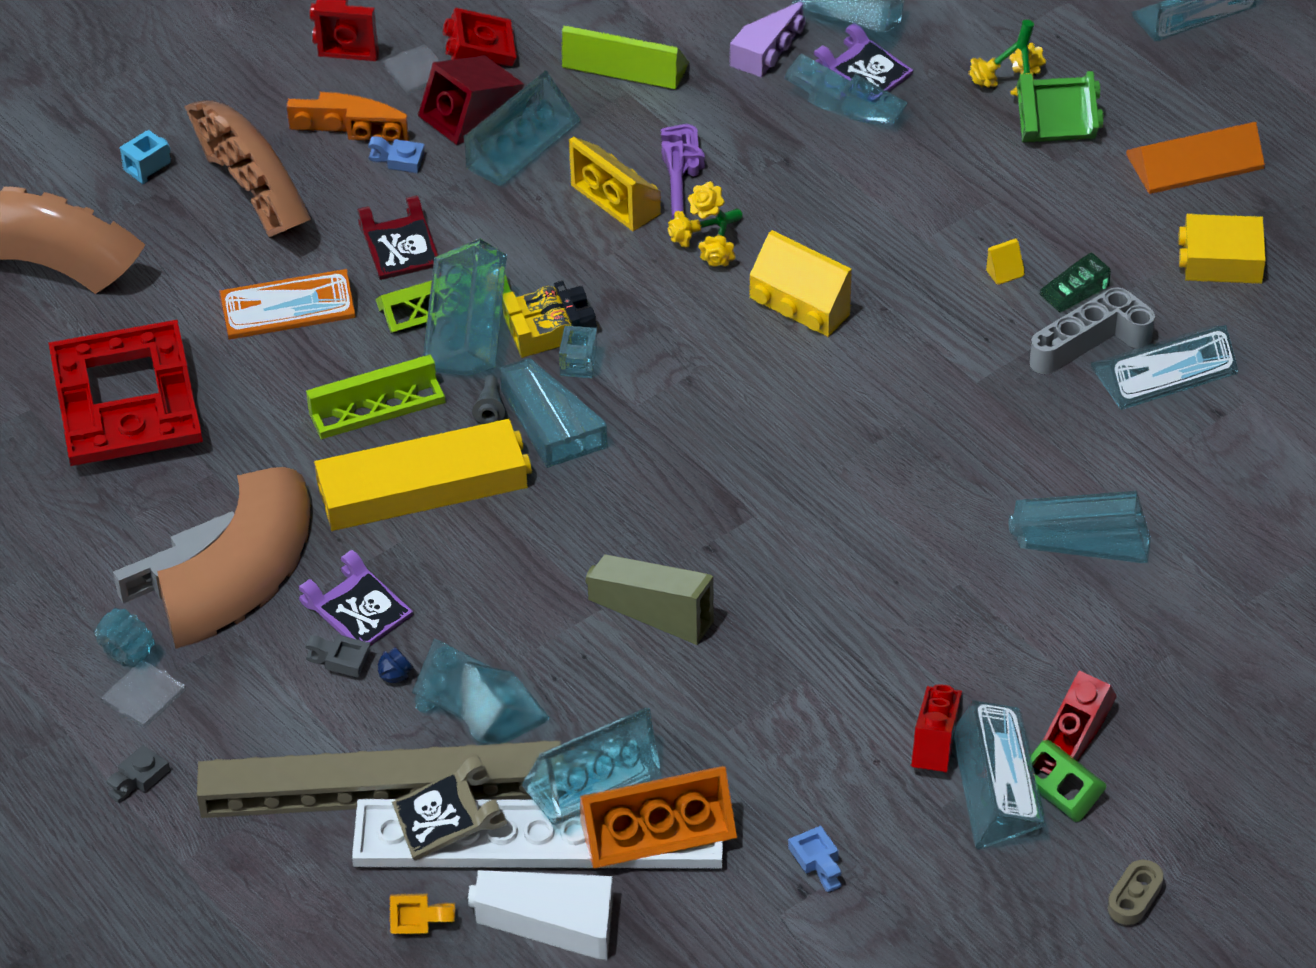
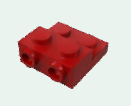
(344, 30)
(479, 35)

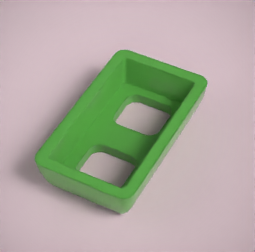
(1066, 765)

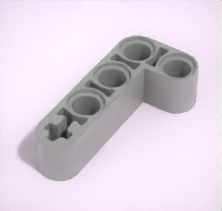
(1089, 325)

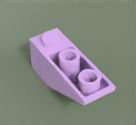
(763, 41)

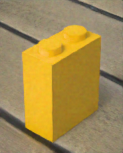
(1222, 248)

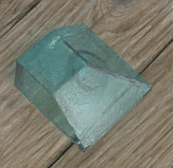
(497, 704)

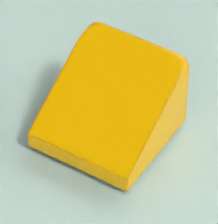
(1005, 262)

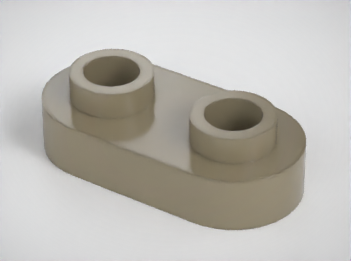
(1132, 894)

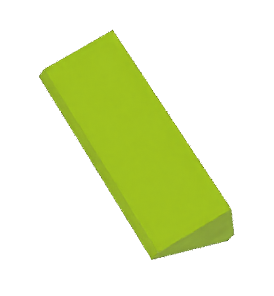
(622, 57)

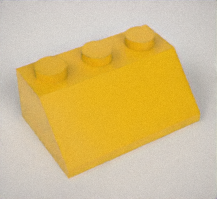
(612, 185)
(801, 284)

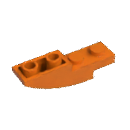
(348, 113)

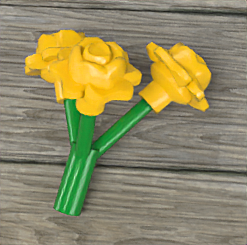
(1025, 60)
(706, 202)

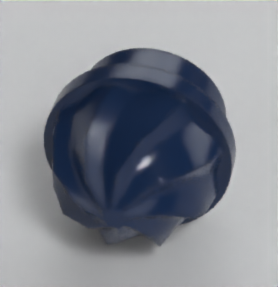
(394, 666)

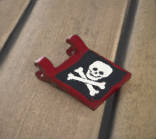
(399, 244)

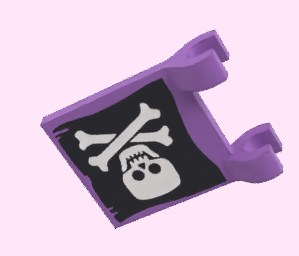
(865, 60)
(359, 605)

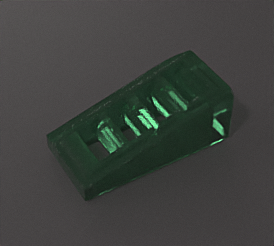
(1090, 269)

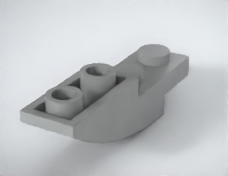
(142, 576)

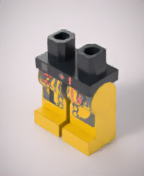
(540, 317)

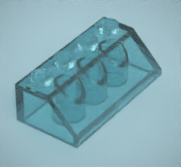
(465, 308)

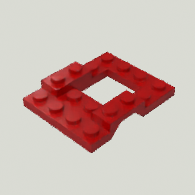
(132, 423)

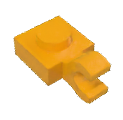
(412, 913)

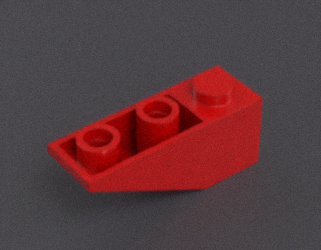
(1078, 718)
(936, 728)

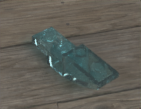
(848, 98)

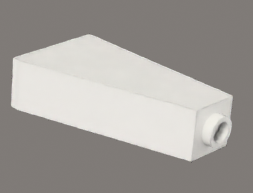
(547, 907)

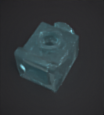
(578, 351)

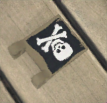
(447, 810)

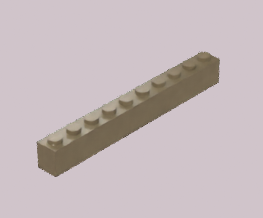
(341, 779)

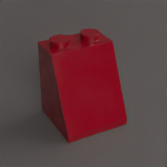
(464, 94)

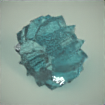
(124, 637)

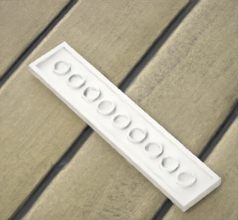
(524, 842)

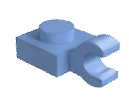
(399, 156)
(817, 852)

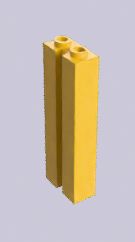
(422, 474)

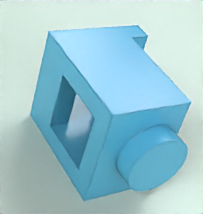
(145, 155)

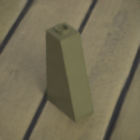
(655, 594)

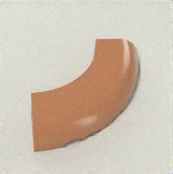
(236, 142)
(64, 238)
(244, 562)

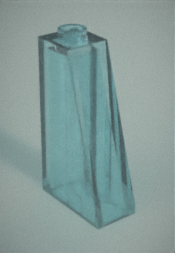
(872, 14)
(550, 414)
(1084, 526)

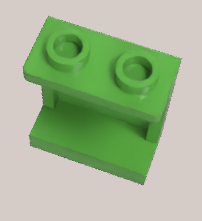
(1059, 108)

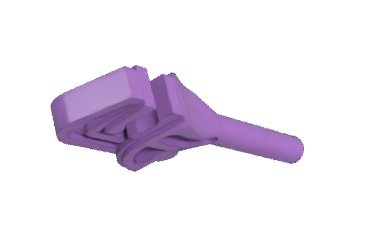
(680, 154)

